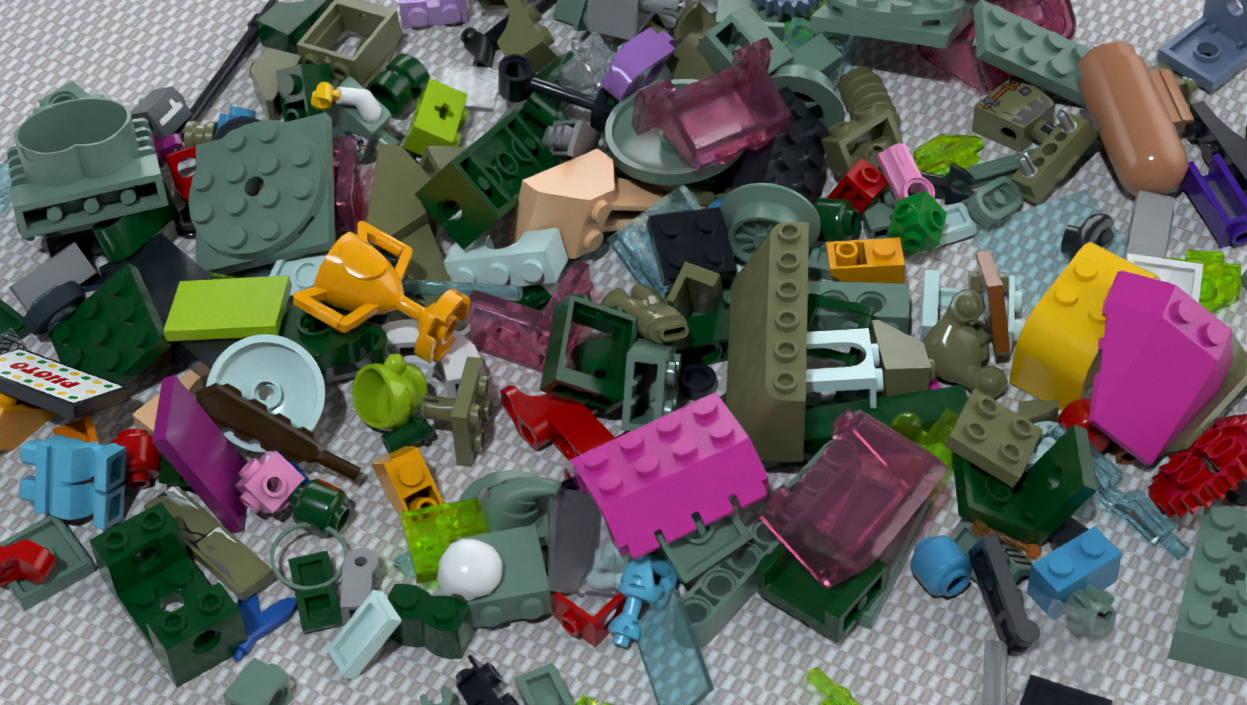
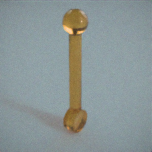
(1032, 550)

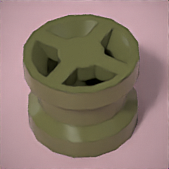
(199, 134)

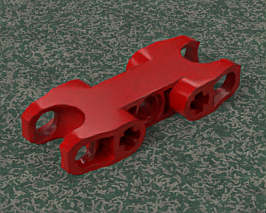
(555, 420)

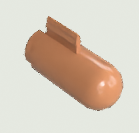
(1136, 117)

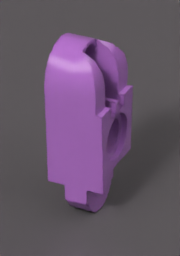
(638, 63)

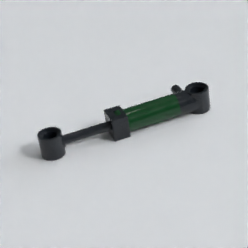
(518, 81)

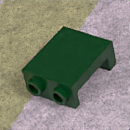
(829, 610)

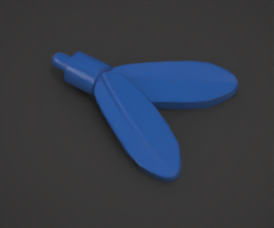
(262, 623)

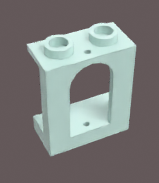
(940, 298)
(846, 378)

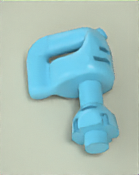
(639, 588)

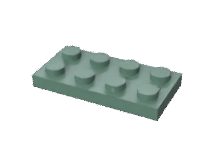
(1028, 51)

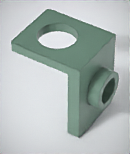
(572, 12)

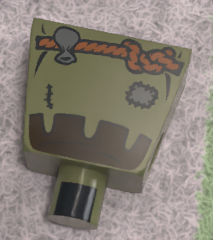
(1014, 115)

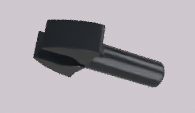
(944, 183)

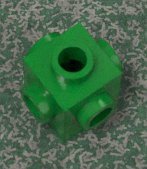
(917, 222)

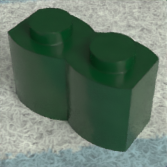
(431, 622)

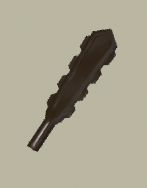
(274, 432)

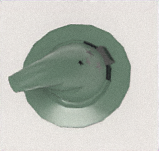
(514, 500)

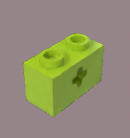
(436, 118)

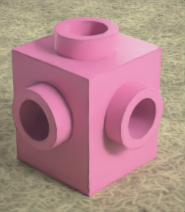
(268, 483)

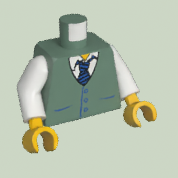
(354, 114)

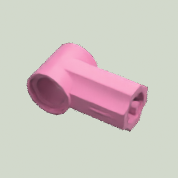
(902, 172)

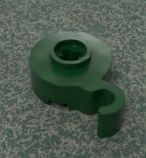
(330, 345)

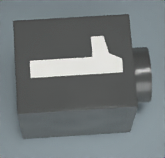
(164, 111)

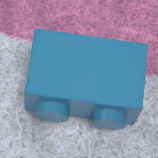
(1072, 567)

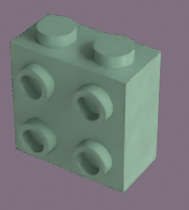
(649, 383)
(523, 580)

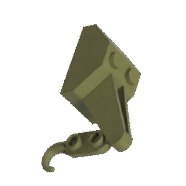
(402, 216)

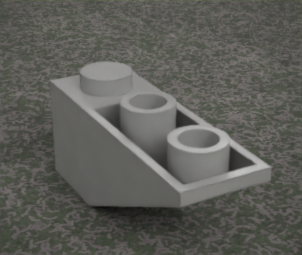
(570, 139)

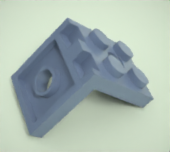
(1218, 32)

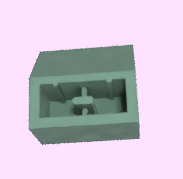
(737, 31)

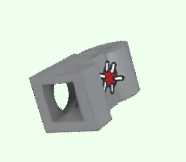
(359, 578)

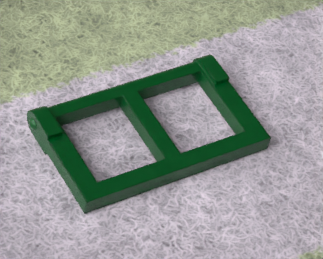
(855, 309)

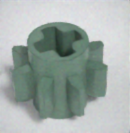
(1097, 600)

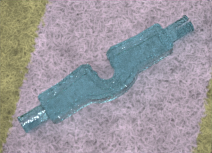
(1131, 505)

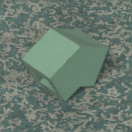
(877, 221)

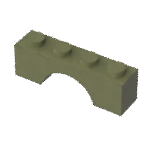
(523, 32)

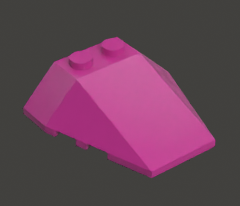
(1157, 364)

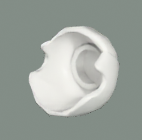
(469, 569)

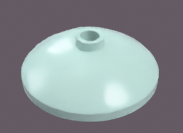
(283, 367)

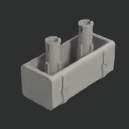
(627, 17)

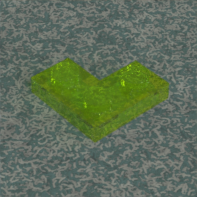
(434, 529)

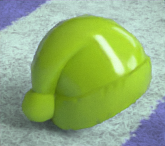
(389, 393)

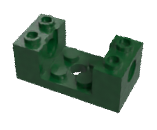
(485, 179)
(150, 568)

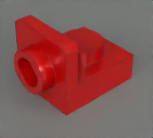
(860, 185)

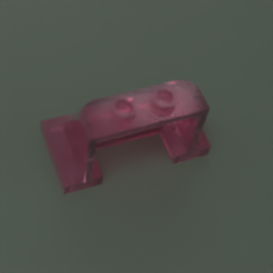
(719, 113)

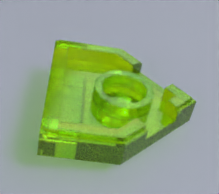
(947, 149)
(1219, 280)

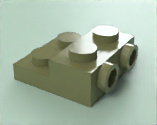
(861, 138)

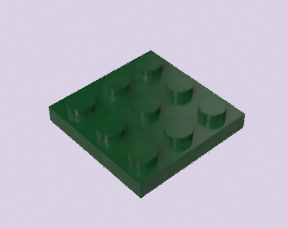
(112, 330)

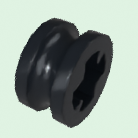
(183, 229)

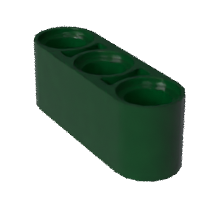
(128, 233)

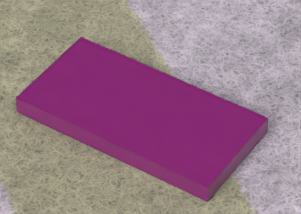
(199, 452)

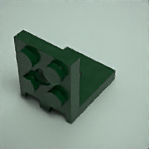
(1040, 498)

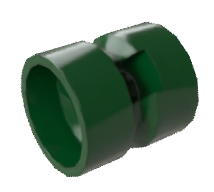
(399, 84)

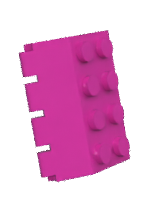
(668, 473)

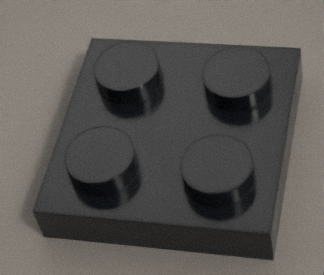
(691, 238)

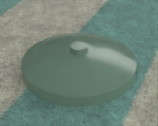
(651, 155)

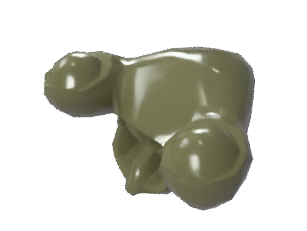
(962, 346)

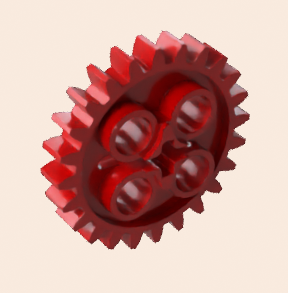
(1186, 480)

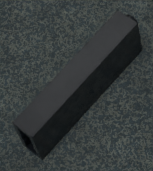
(162, 268)

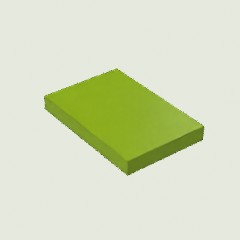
(227, 308)

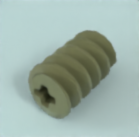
(862, 88)

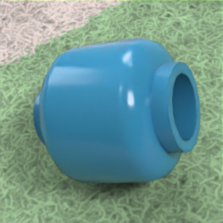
(941, 565)

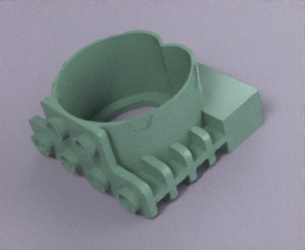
(82, 166)

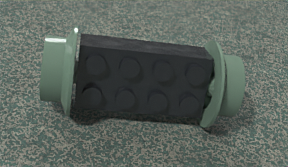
(783, 176)

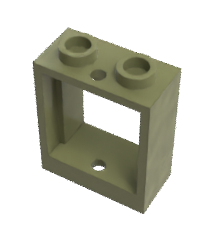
(379, 24)

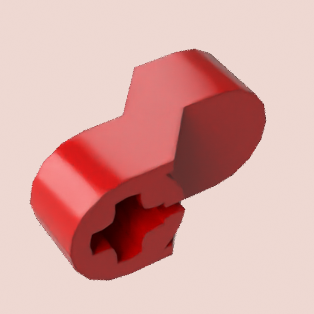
(25, 561)

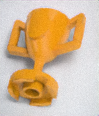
(367, 284)

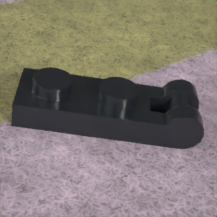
(1002, 595)

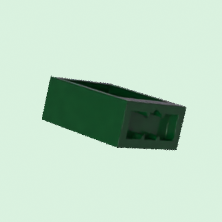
(577, 386)

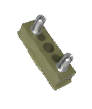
(1053, 156)

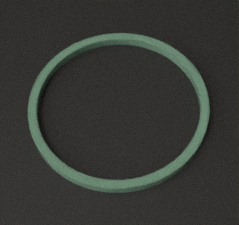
(298, 587)

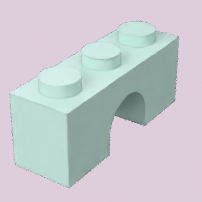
(530, 261)

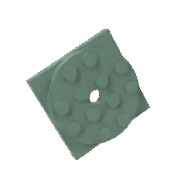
(905, 21)
(288, 215)

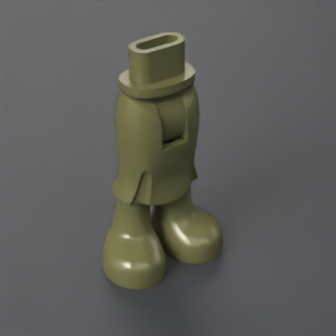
(655, 318)

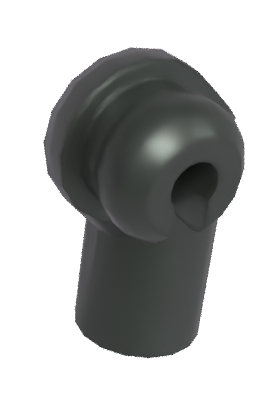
(478, 45)

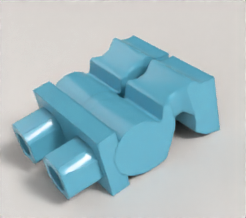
(65, 480)

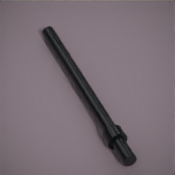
(226, 69)

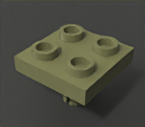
(465, 412)
(993, 438)

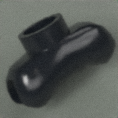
(1094, 229)

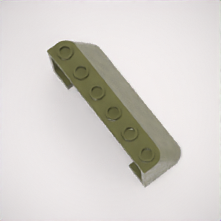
(771, 344)

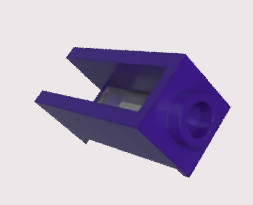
(1219, 201)

